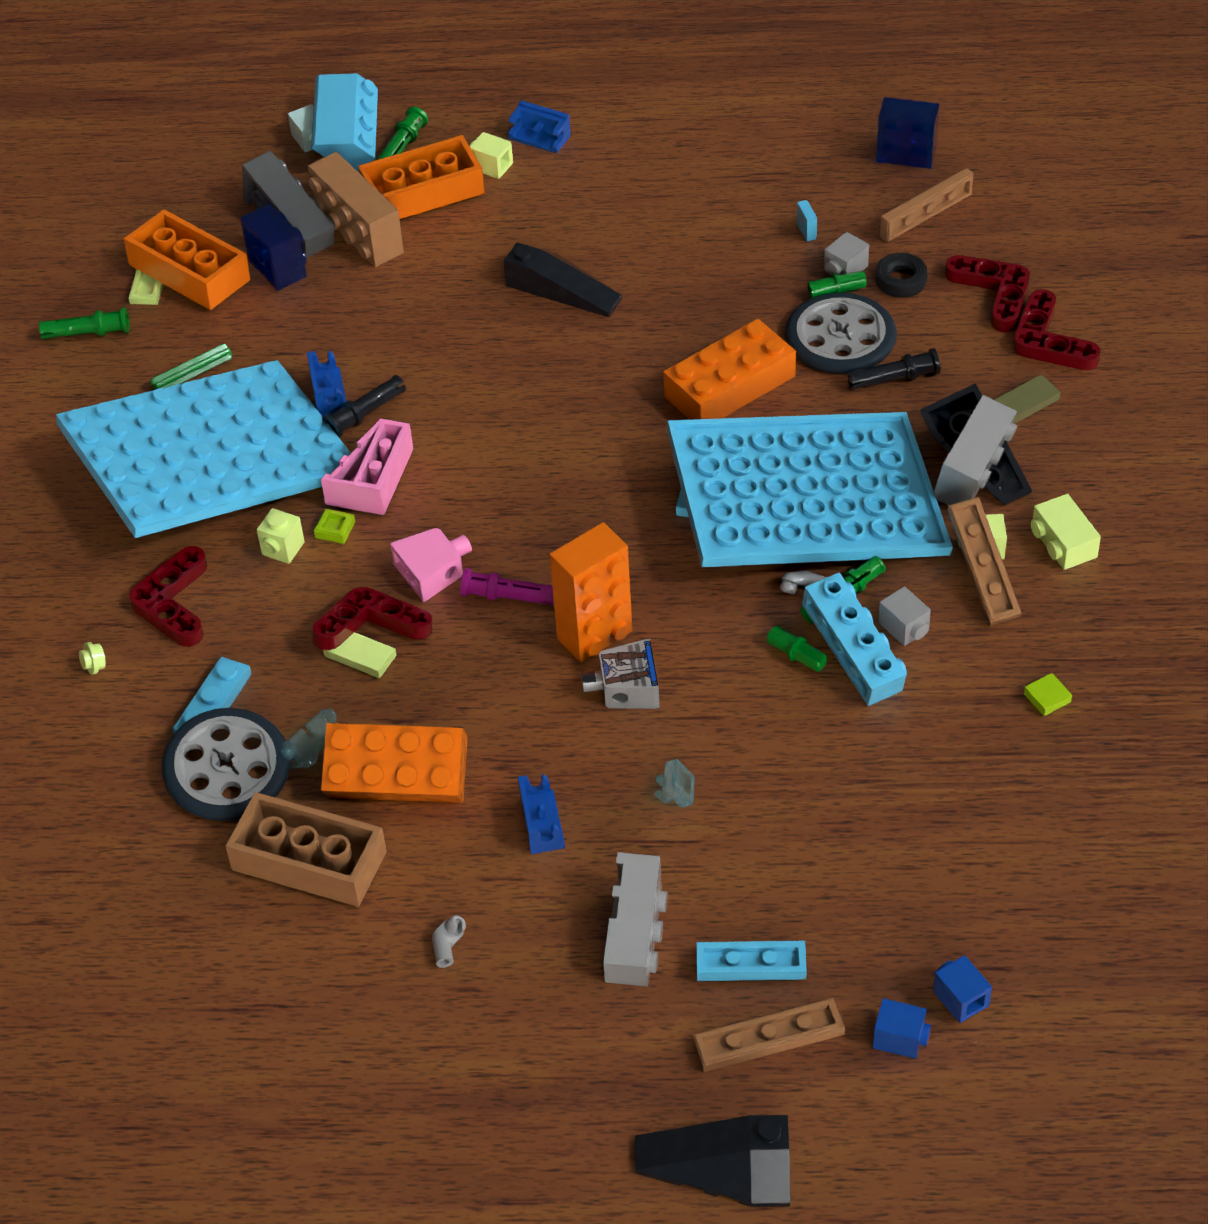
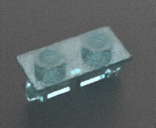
(304, 749)

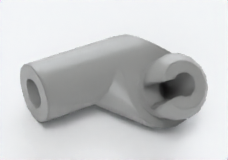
(802, 578)
(445, 938)

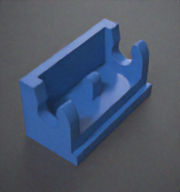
(539, 127)
(326, 383)
(540, 815)

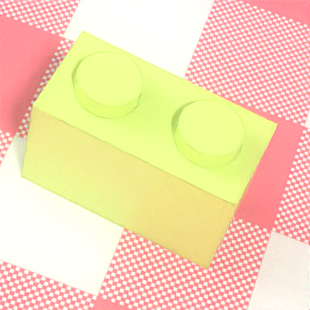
(1065, 531)

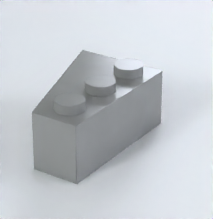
(975, 451)
(634, 920)

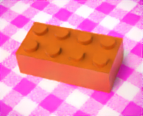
(427, 176)
(187, 259)
(730, 373)
(591, 592)
(394, 762)

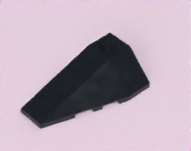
(558, 280)
(947, 420)
(726, 1157)

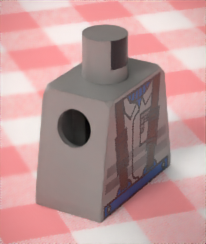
(626, 677)

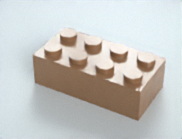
(356, 209)
(306, 849)

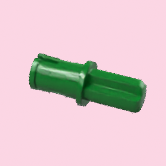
(837, 283)
(797, 648)

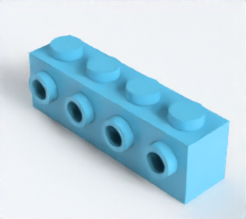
(854, 638)

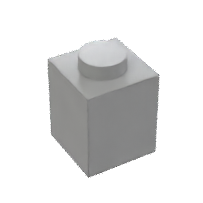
(846, 255)
(904, 616)

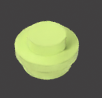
(92, 657)

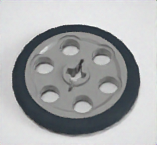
(857, 307)
(196, 734)

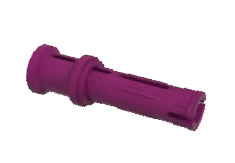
(494, 586)

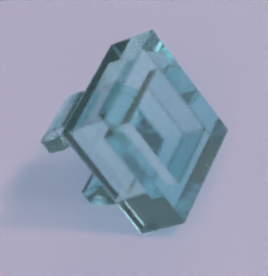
(676, 784)

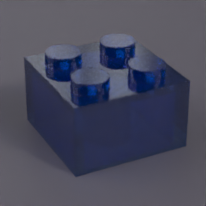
(907, 132)
(274, 246)

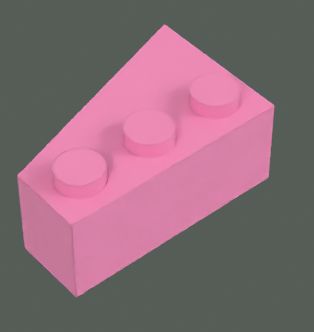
(372, 471)

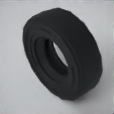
(901, 262)

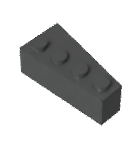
(269, 182)

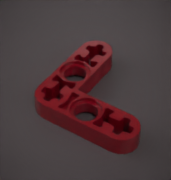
(1001, 280)
(1039, 336)
(160, 598)
(408, 621)

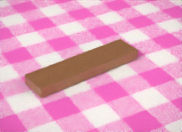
(926, 205)
(984, 561)
(768, 1034)

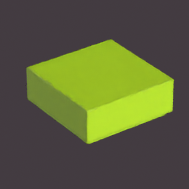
(334, 526)
(1047, 694)

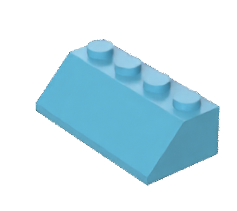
(345, 117)

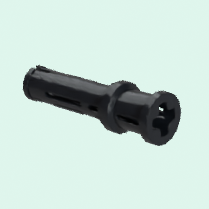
(907, 368)
(354, 411)

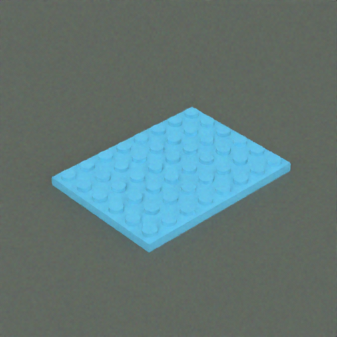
(204, 447)
(806, 489)

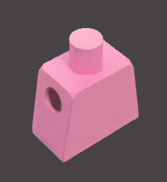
(430, 561)

